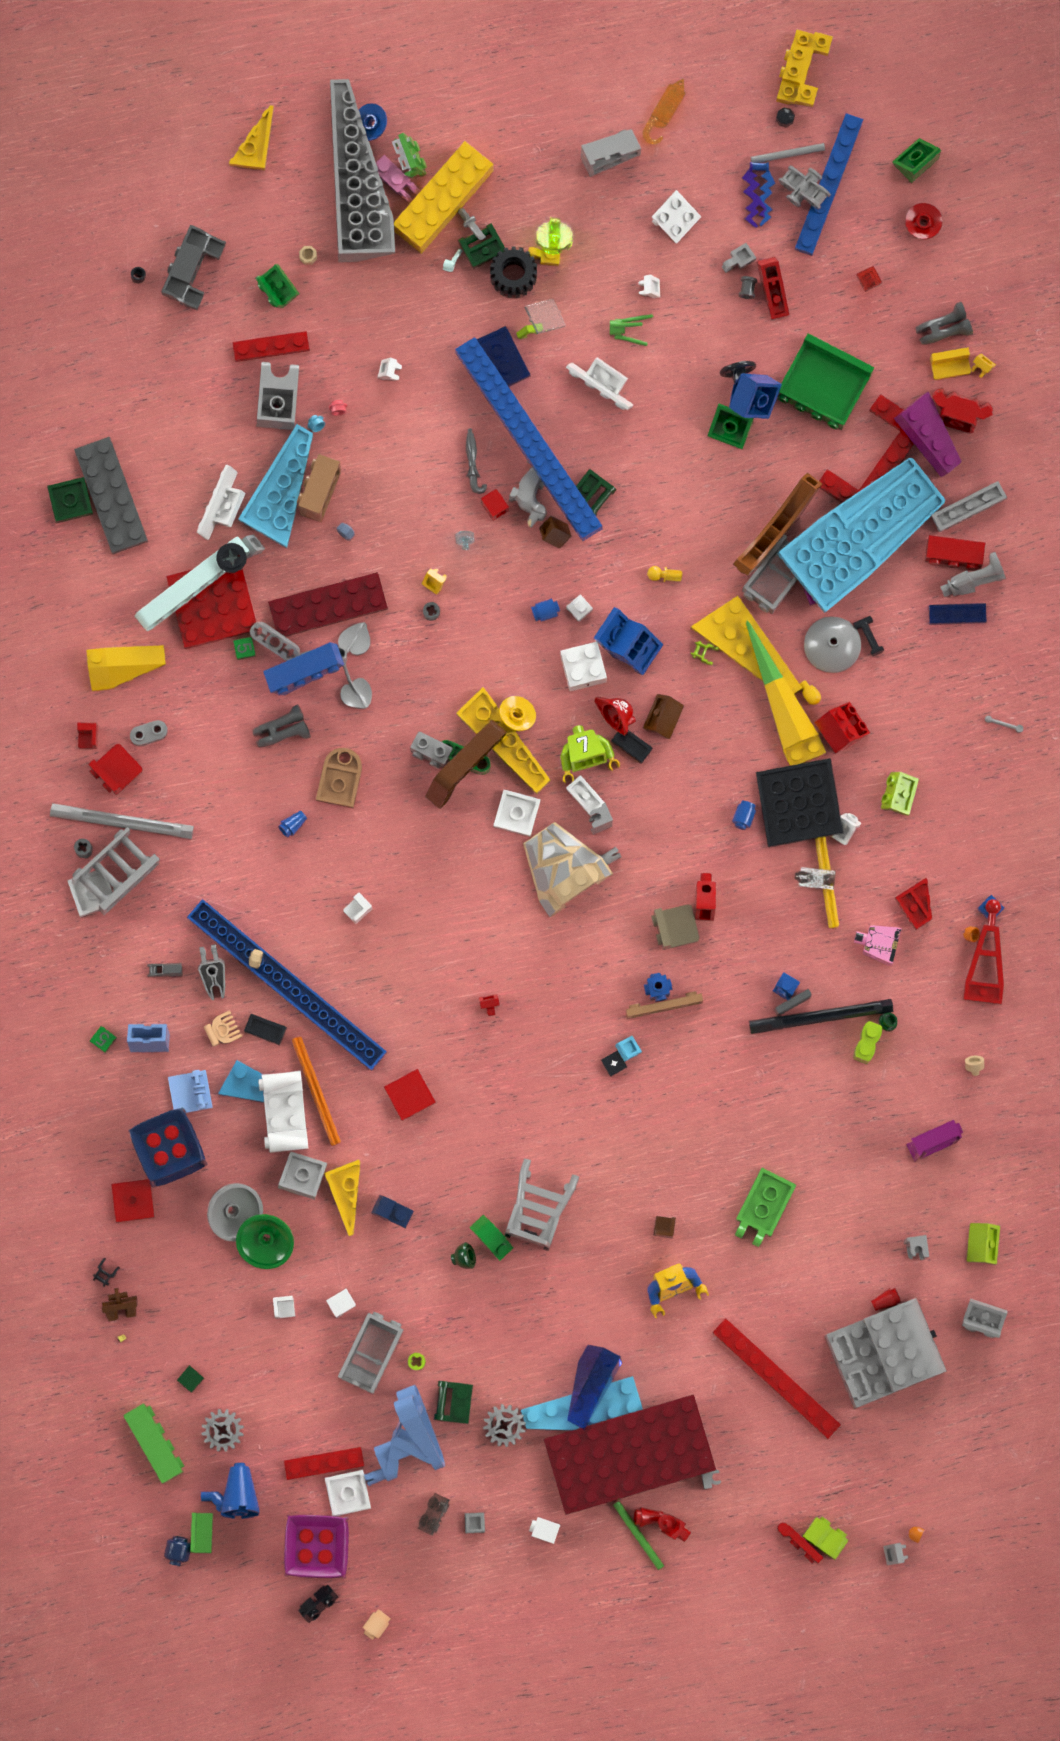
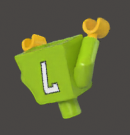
(585, 751)

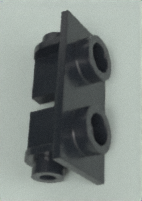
(325, 1598)

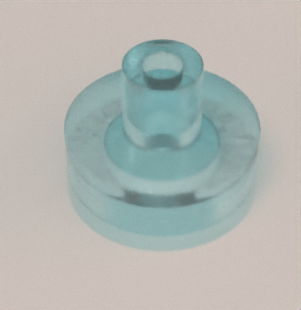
(464, 538)

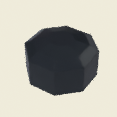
(785, 117)

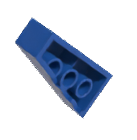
(303, 669)

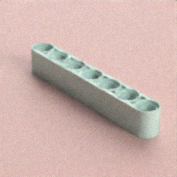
(183, 590)

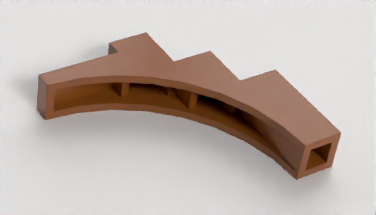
(778, 525)

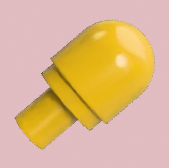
(810, 693)

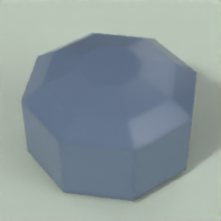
(345, 531)

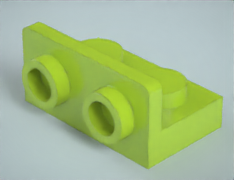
(899, 793)

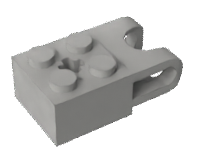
(278, 392)

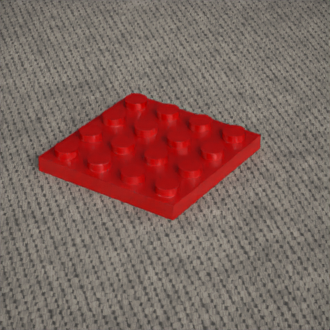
(216, 612)

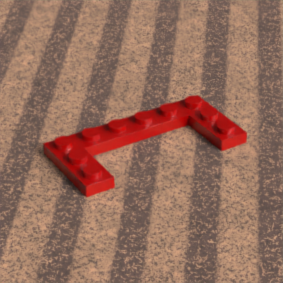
(892, 457)

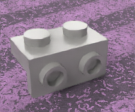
(431, 750)
(984, 1318)

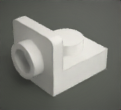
(850, 823)

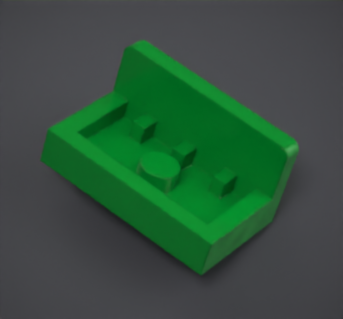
(277, 287)

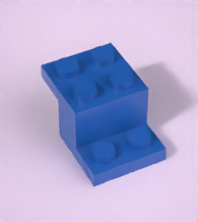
(628, 641)

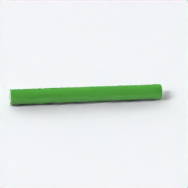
(638, 1535)

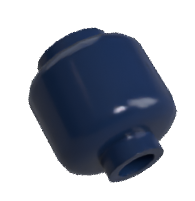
(177, 1550)

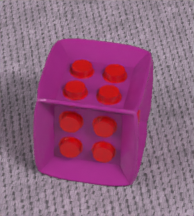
(316, 1546)

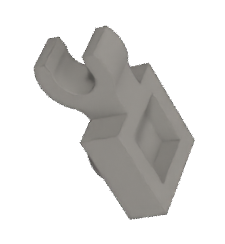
(740, 256)

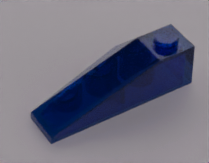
(593, 1377)

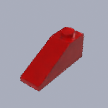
(773, 287)

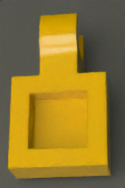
(546, 258)

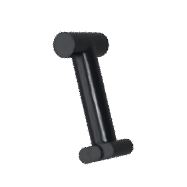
(863, 623)

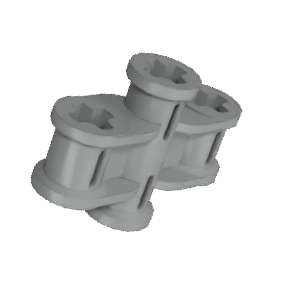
(804, 187)

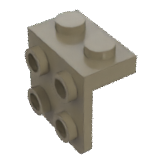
(675, 926)

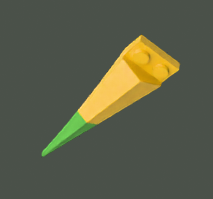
(795, 730)

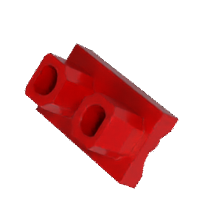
(673, 1527)

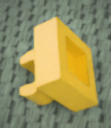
(984, 364)
(434, 581)

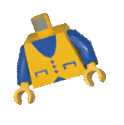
(671, 1283)

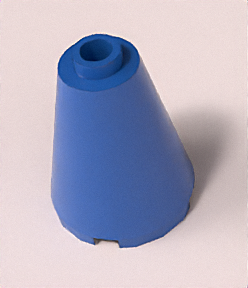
(240, 1494)

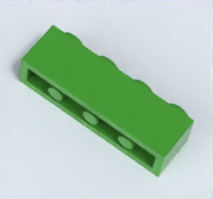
(153, 1443)

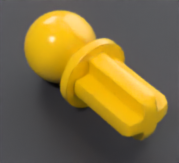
(655, 573)

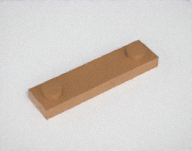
(691, 998)

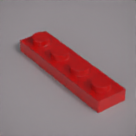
(271, 346)
(324, 1463)

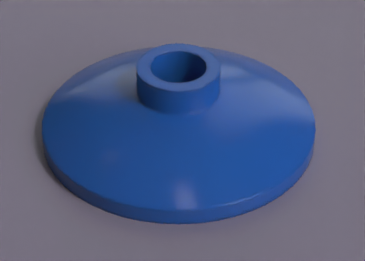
(370, 113)

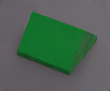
(917, 159)
(730, 427)

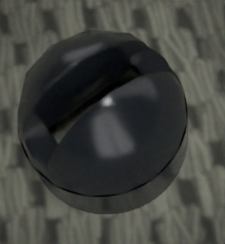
(138, 272)

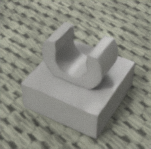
(253, 545)
(708, 1480)
(894, 1554)

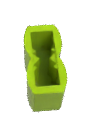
(868, 1038)
(825, 1538)

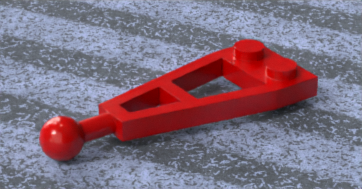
(983, 991)

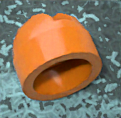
(975, 934)
(915, 1533)

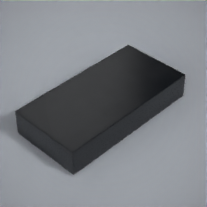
(632, 746)
(265, 1029)

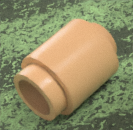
(376, 1624)

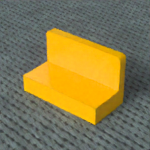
(950, 363)

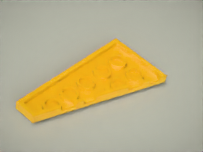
(728, 632)

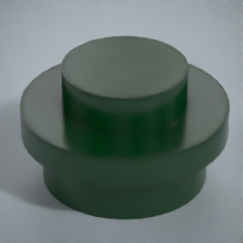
(888, 1021)

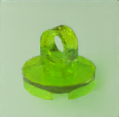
(554, 236)

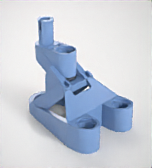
(416, 1440)

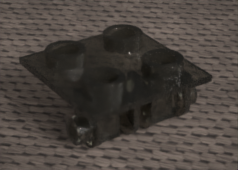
(430, 1520)

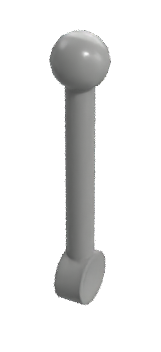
(1019, 728)

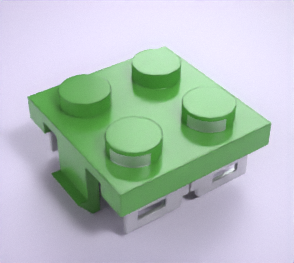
(409, 153)

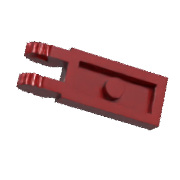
(798, 1542)

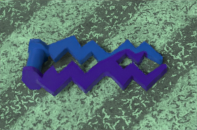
(758, 201)

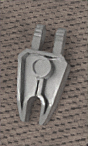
(212, 970)

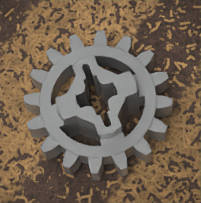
(509, 1433)
(217, 1438)

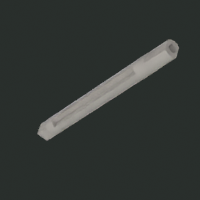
(123, 821)

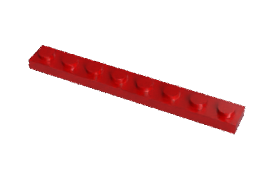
(776, 1378)

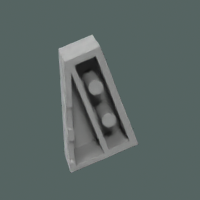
(609, 152)

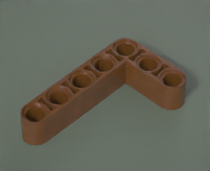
(463, 763)

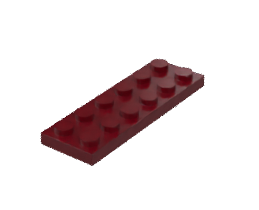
(328, 605)

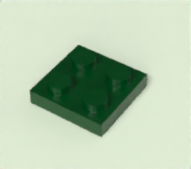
(70, 500)

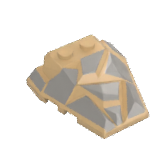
(562, 867)

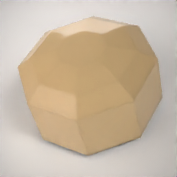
(308, 255)
(255, 958)

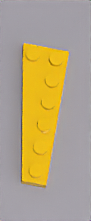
(510, 749)

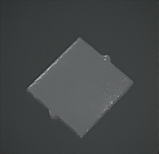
(545, 316)

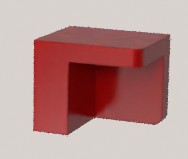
(494, 504)
(87, 735)

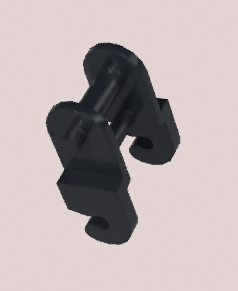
(105, 1282)

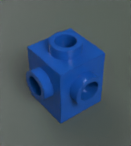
(658, 994)

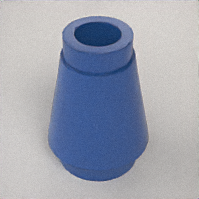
(291, 824)

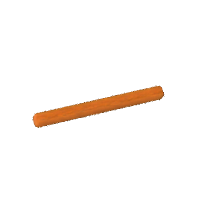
(316, 1091)

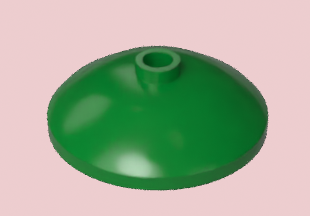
(263, 1251)

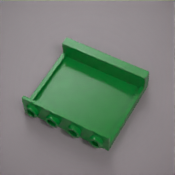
(824, 382)

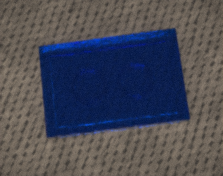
(505, 356)

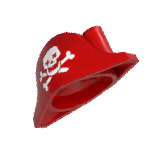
(616, 713)

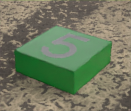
(244, 648)
(103, 1039)

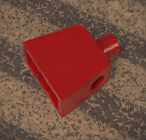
(705, 898)

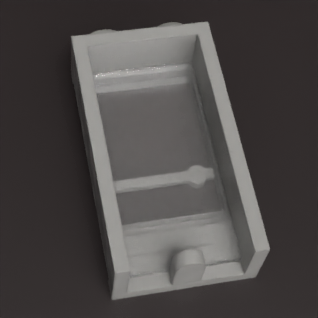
(771, 580)
(371, 1352)

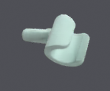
(449, 265)

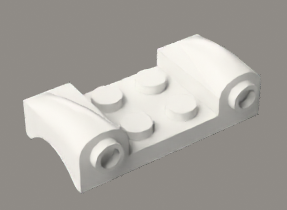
(284, 1111)

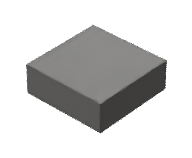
(474, 1523)

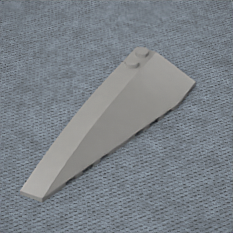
(362, 207)

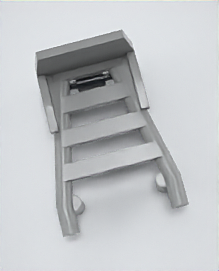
(517, 1217)

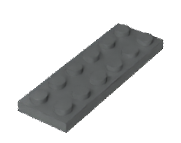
(111, 495)

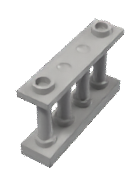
(120, 889)

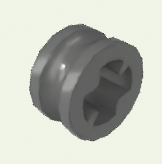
(436, 608)

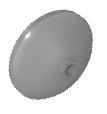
(831, 657)
(244, 1204)

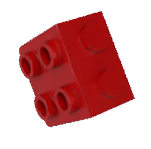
(115, 769)

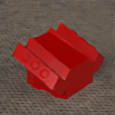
(960, 411)

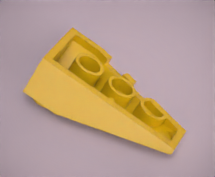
(121, 664)

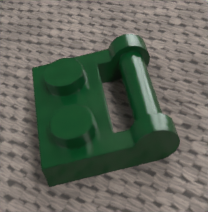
(485, 250)
(589, 486)
(459, 1404)

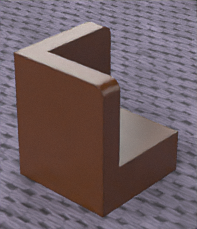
(555, 532)
(664, 1227)

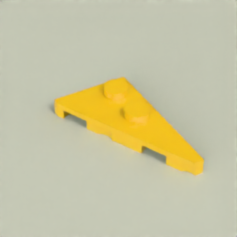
(254, 149)
(344, 1187)

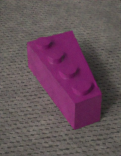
(929, 434)

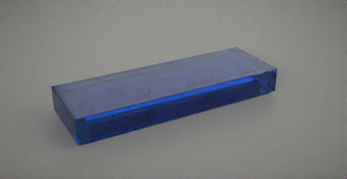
(957, 614)

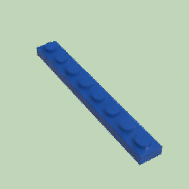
(830, 181)

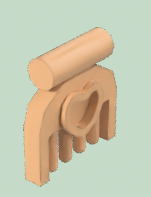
(220, 1030)

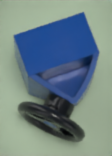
(752, 393)

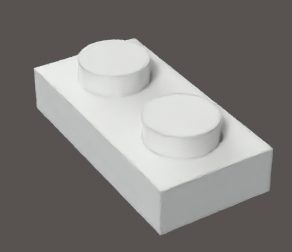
(584, 795)

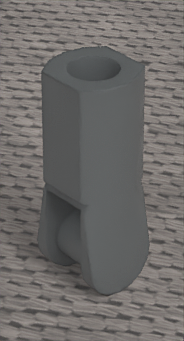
(168, 969)

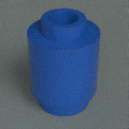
(545, 610)
(744, 815)

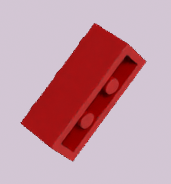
(955, 552)

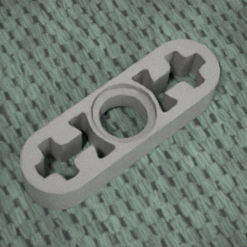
(260, 638)

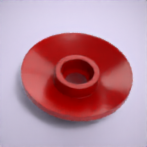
(927, 213)

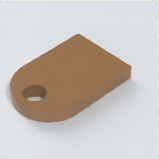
(340, 780)

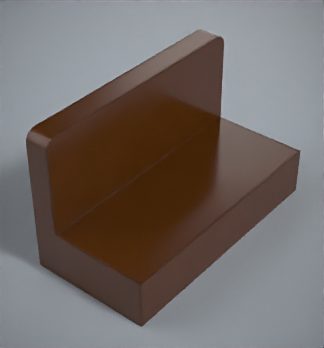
(663, 716)

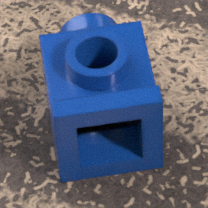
(786, 986)

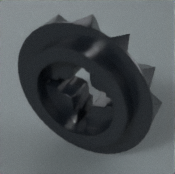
(223, 554)

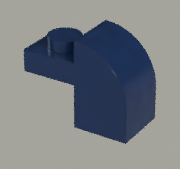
(392, 1211)

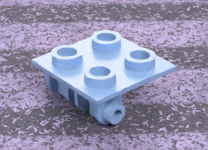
(190, 1091)

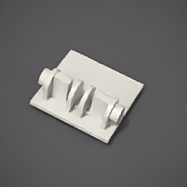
(676, 216)

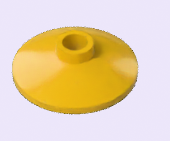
(522, 709)

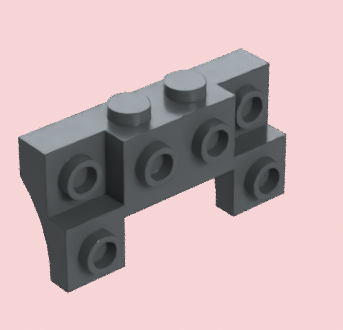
(186, 266)

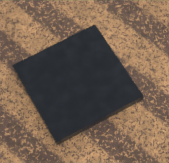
(799, 802)

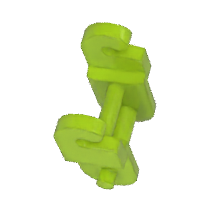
(695, 655)

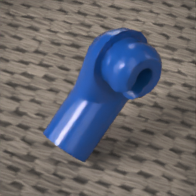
(215, 1497)

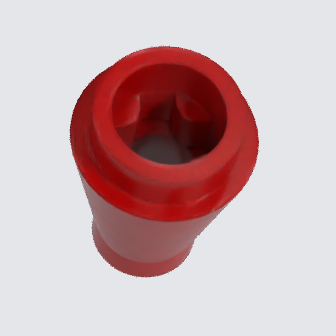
(886, 1300)
(646, 1516)

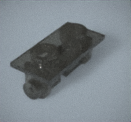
(816, 878)

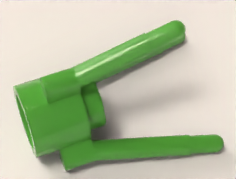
(618, 326)

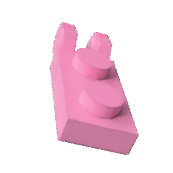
(395, 178)

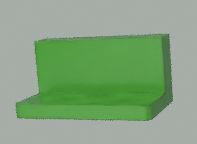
(201, 1532)

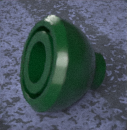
(464, 1256)

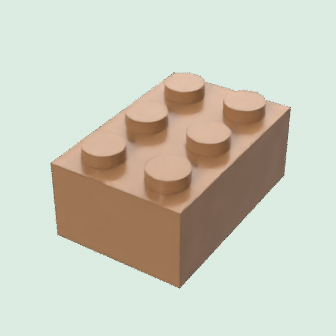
(319, 487)

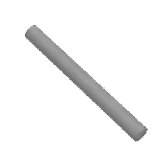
(788, 153)

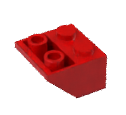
(842, 727)

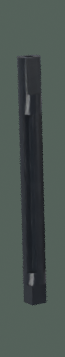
(820, 1016)

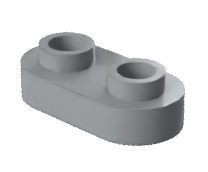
(149, 735)

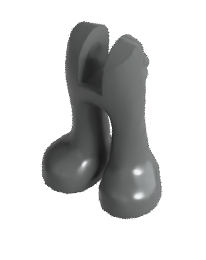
(956, 315)
(274, 737)

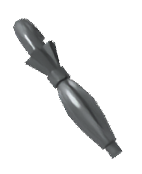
(471, 451)

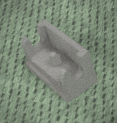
(602, 819)
(917, 1245)

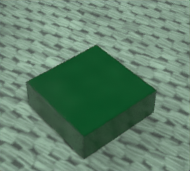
(190, 1379)

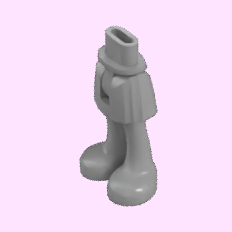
(967, 581)

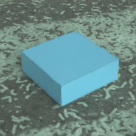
(628, 1048)

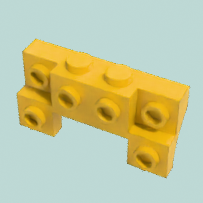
(798, 58)

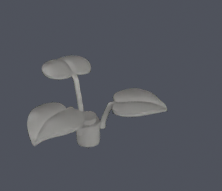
(357, 641)

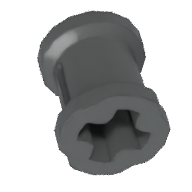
(747, 287)
(84, 842)

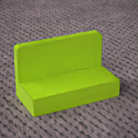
(983, 1243)

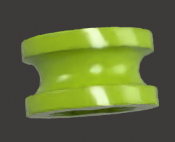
(417, 1355)

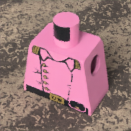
(879, 943)

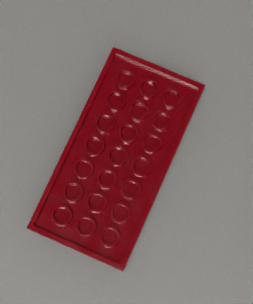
(629, 1454)

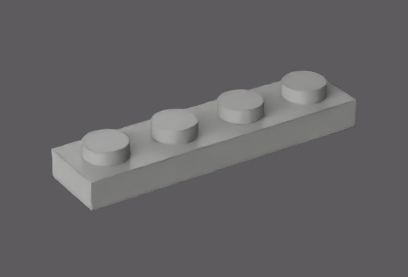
(969, 506)

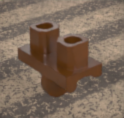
(128, 1304)

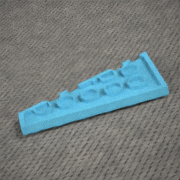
(275, 500)
(618, 1400)

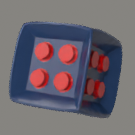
(167, 1147)

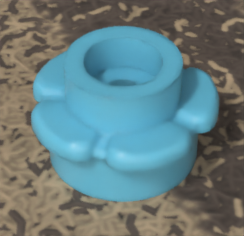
(316, 423)

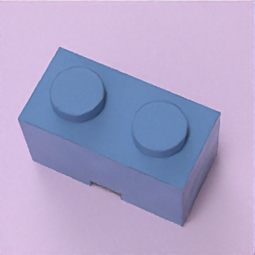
(148, 1038)

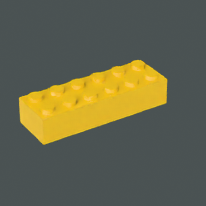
(443, 197)

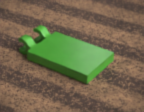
(764, 1205)

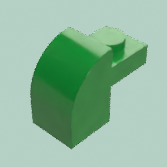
(491, 1237)

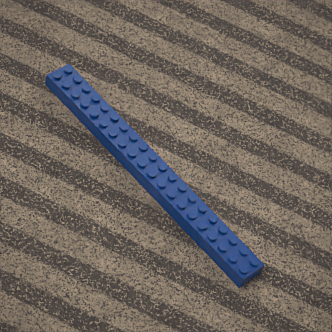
(528, 439)
(288, 986)

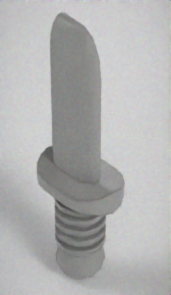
(470, 222)

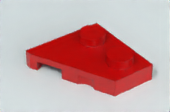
(916, 904)

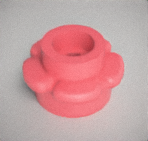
(337, 407)

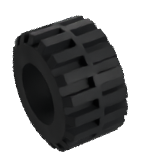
(513, 257)

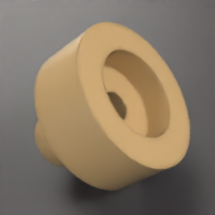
(974, 1064)

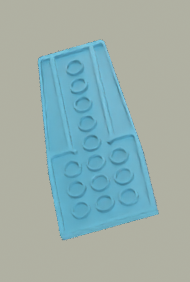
(861, 533)

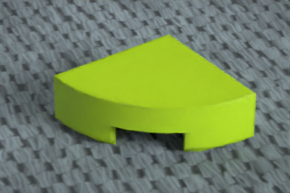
(521, 334)

